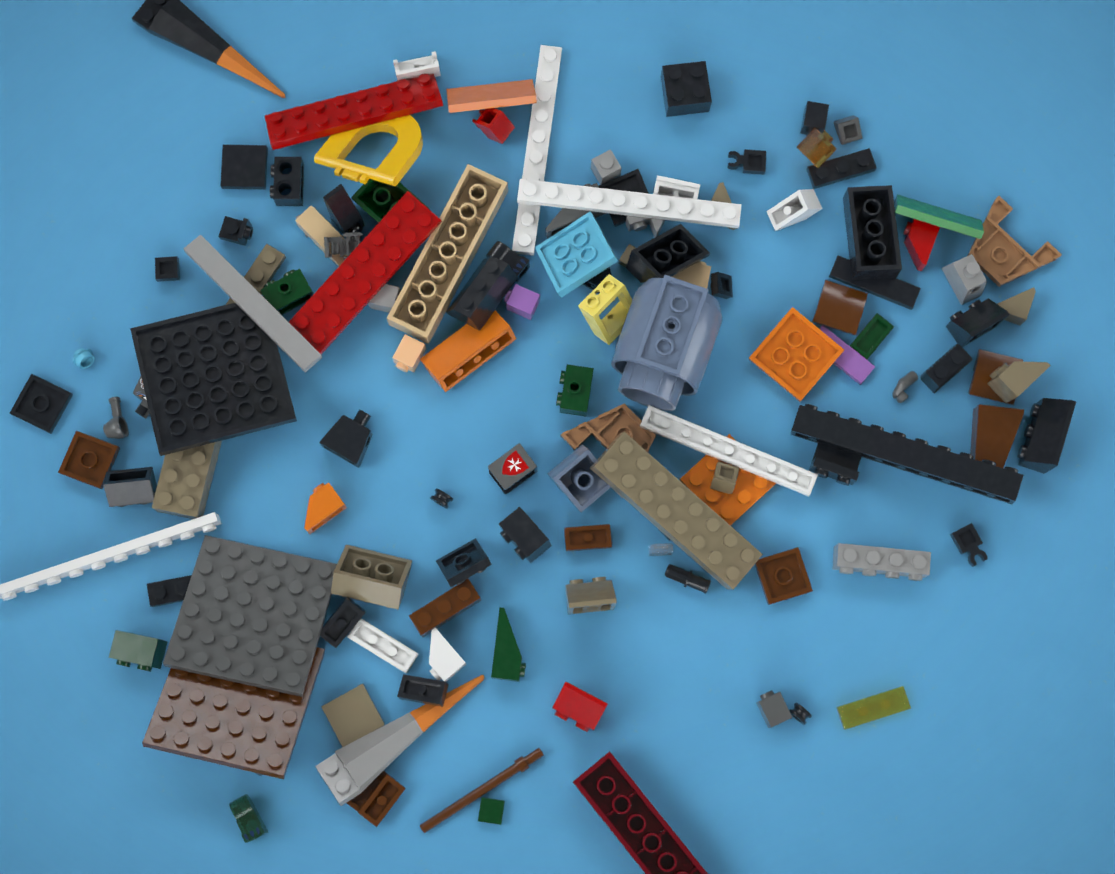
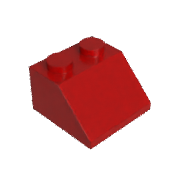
(579, 707)

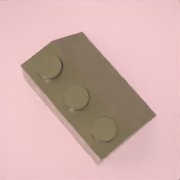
(371, 577)

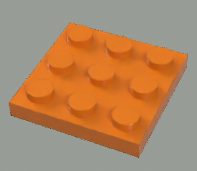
(796, 354)
(730, 507)

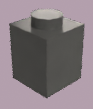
(773, 708)

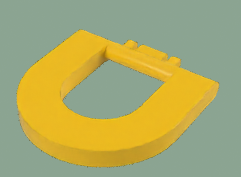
(392, 167)

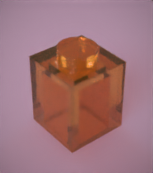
(817, 147)

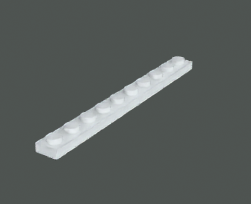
(537, 145)
(629, 203)
(116, 553)

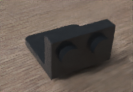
(835, 464)

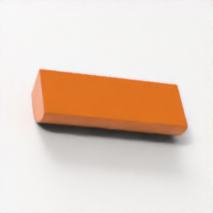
(467, 351)

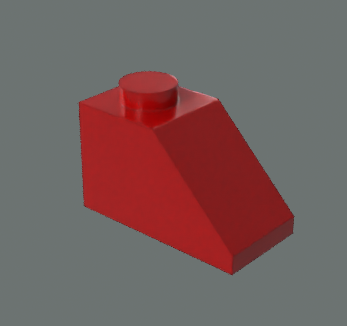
(920, 241)

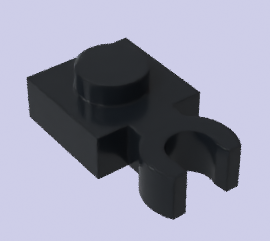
(752, 161)
(967, 541)

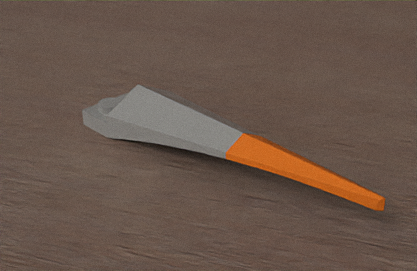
(360, 762)

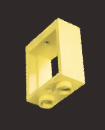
(593, 305)

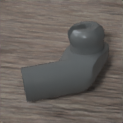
(902, 385)

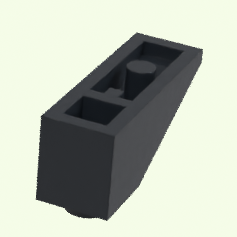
(343, 211)

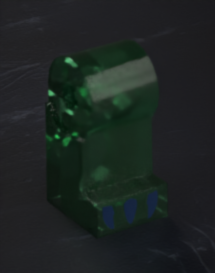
(247, 818)

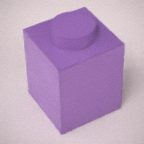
(522, 301)

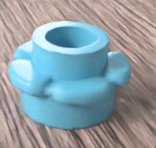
(83, 358)

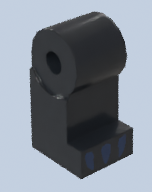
(516, 262)

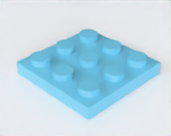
(576, 254)

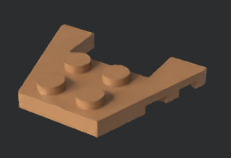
(1001, 255)
(608, 427)

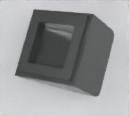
(848, 129)

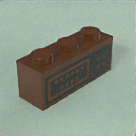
(445, 608)

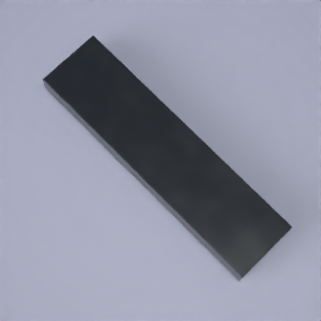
(888, 289)

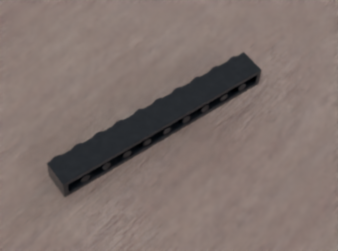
(906, 454)

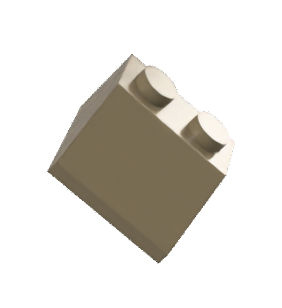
(1015, 378)

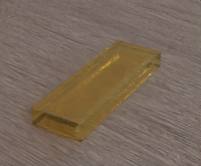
(873, 707)

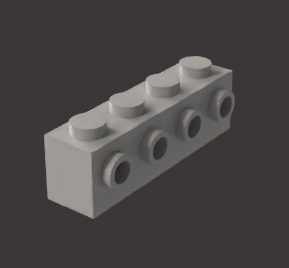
(881, 560)

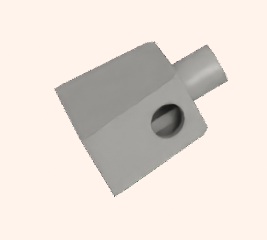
(964, 277)

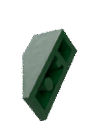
(507, 657)

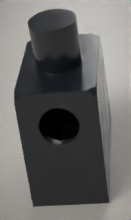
(349, 438)

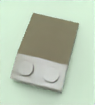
(590, 596)

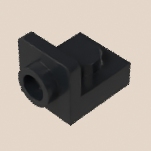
(236, 230)

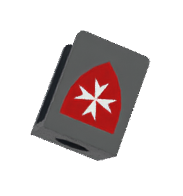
(512, 469)

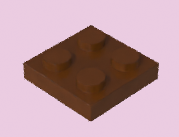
(88, 459)
(783, 576)

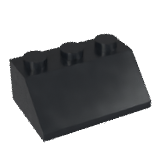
(666, 255)
(483, 292)
(1046, 434)

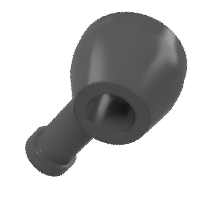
(117, 426)

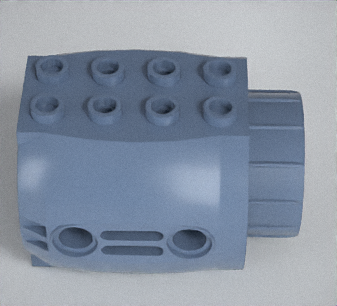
(666, 342)

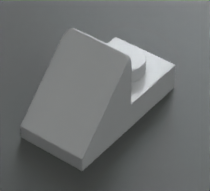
(640, 223)

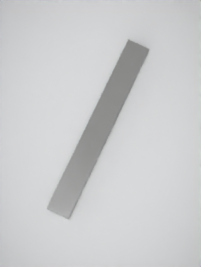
(252, 303)

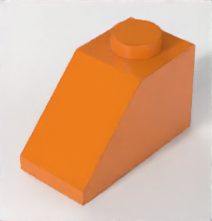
(322, 507)

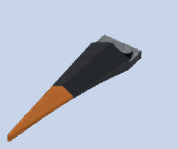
(182, 27)

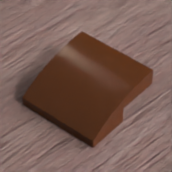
(840, 307)
(984, 365)
(377, 798)

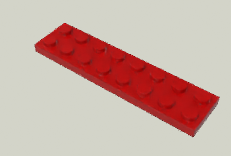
(353, 111)
(365, 272)

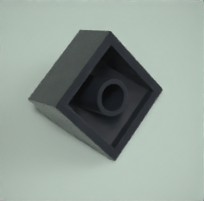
(976, 321)

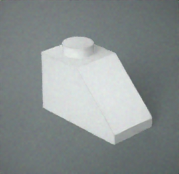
(794, 209)
(443, 658)

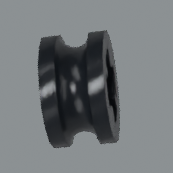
(441, 498)
(800, 713)

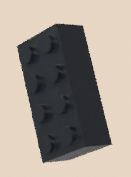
(872, 232)

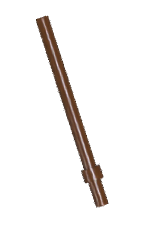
(521, 764)

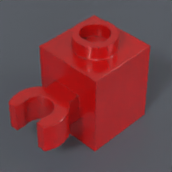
(494, 124)

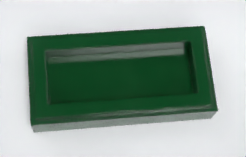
(871, 336)

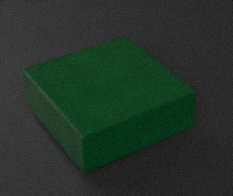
(491, 810)

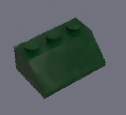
(379, 198)

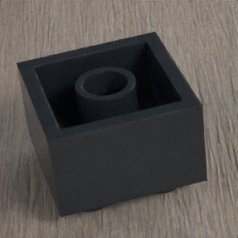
(686, 88)

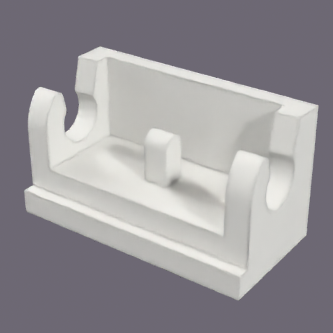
(415, 67)
(676, 188)

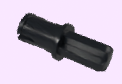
(687, 578)

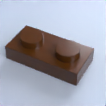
(588, 537)

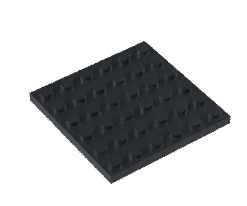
(210, 378)

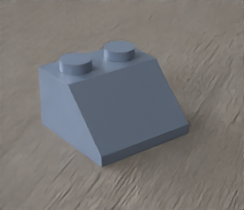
(578, 480)

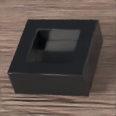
(167, 269)
(721, 285)

